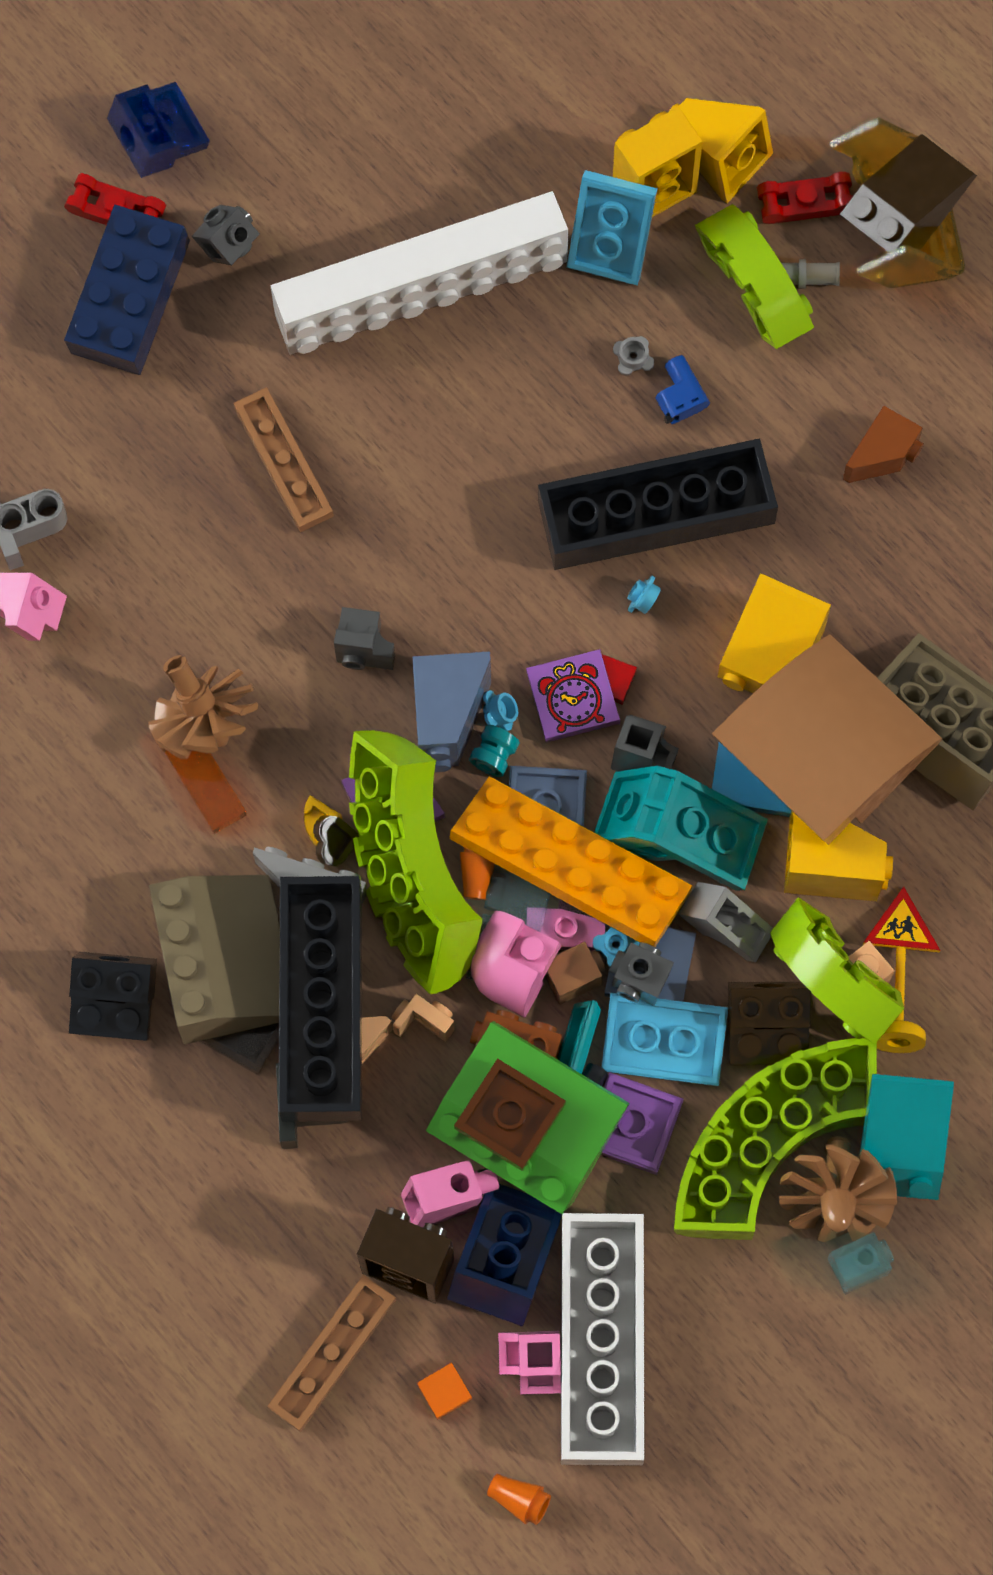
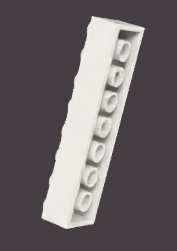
(421, 273)

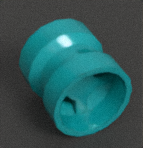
(494, 751)

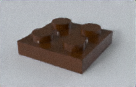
(510, 1114)

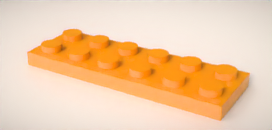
(570, 862)

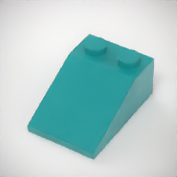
(909, 1131)

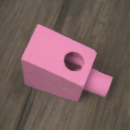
(431, 1195)

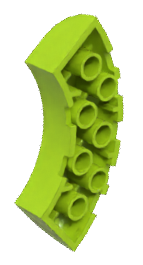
(405, 862)
(763, 1126)

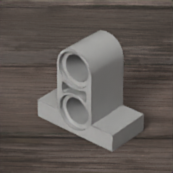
(32, 525)

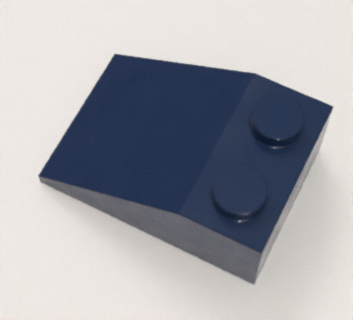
(505, 1255)

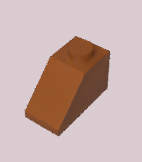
(884, 447)

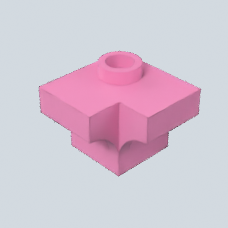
(30, 604)
(534, 1358)

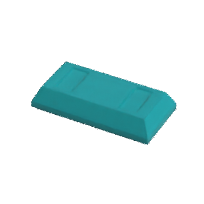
(579, 1034)

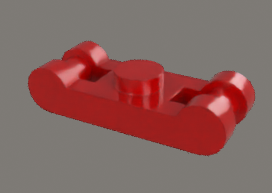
(107, 197)
(804, 198)

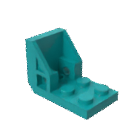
(678, 818)

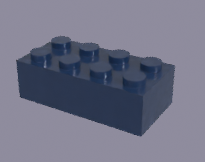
(127, 289)

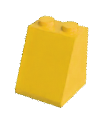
(771, 633)
(846, 868)

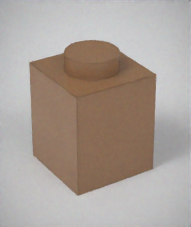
(575, 972)

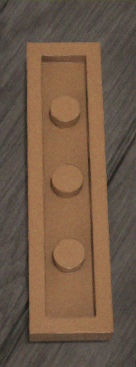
(283, 459)
(331, 1353)

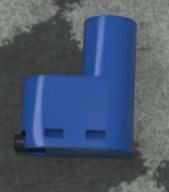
(683, 397)

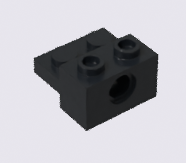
(111, 978)

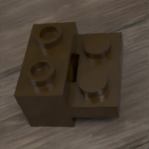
(767, 1021)

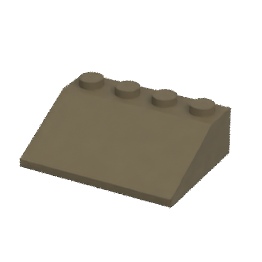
(956, 708)
(219, 952)

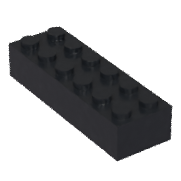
(657, 504)
(320, 999)

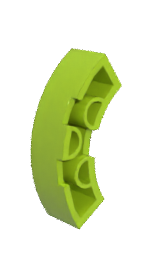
(744, 254)
(851, 991)

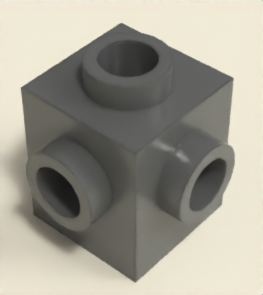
(226, 234)
(640, 986)

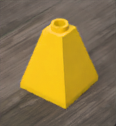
(733, 142)

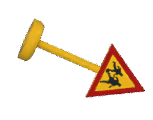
(902, 929)

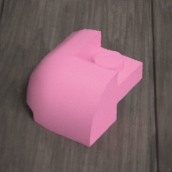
(512, 962)

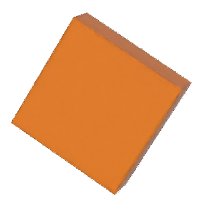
(444, 1391)

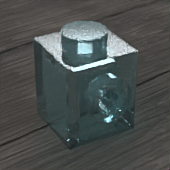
(861, 1262)

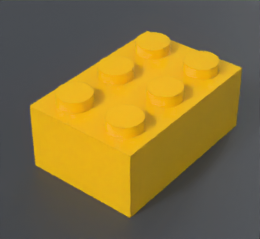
(661, 156)

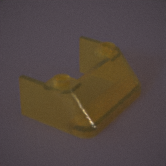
(941, 257)

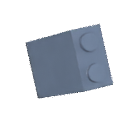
(448, 702)

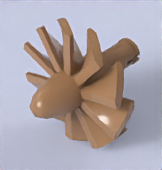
(197, 713)
(849, 1194)

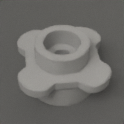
(636, 345)

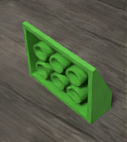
(574, 1139)

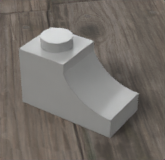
(727, 919)

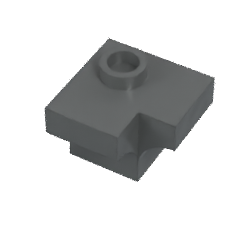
(360, 642)
(642, 746)

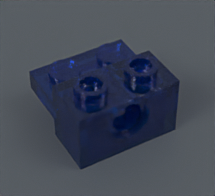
(156, 127)

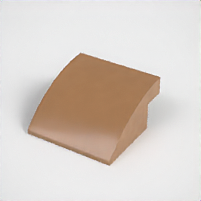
(827, 738)

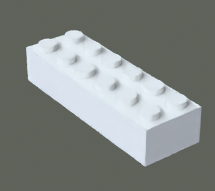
(602, 1339)

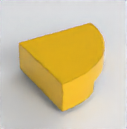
(314, 810)

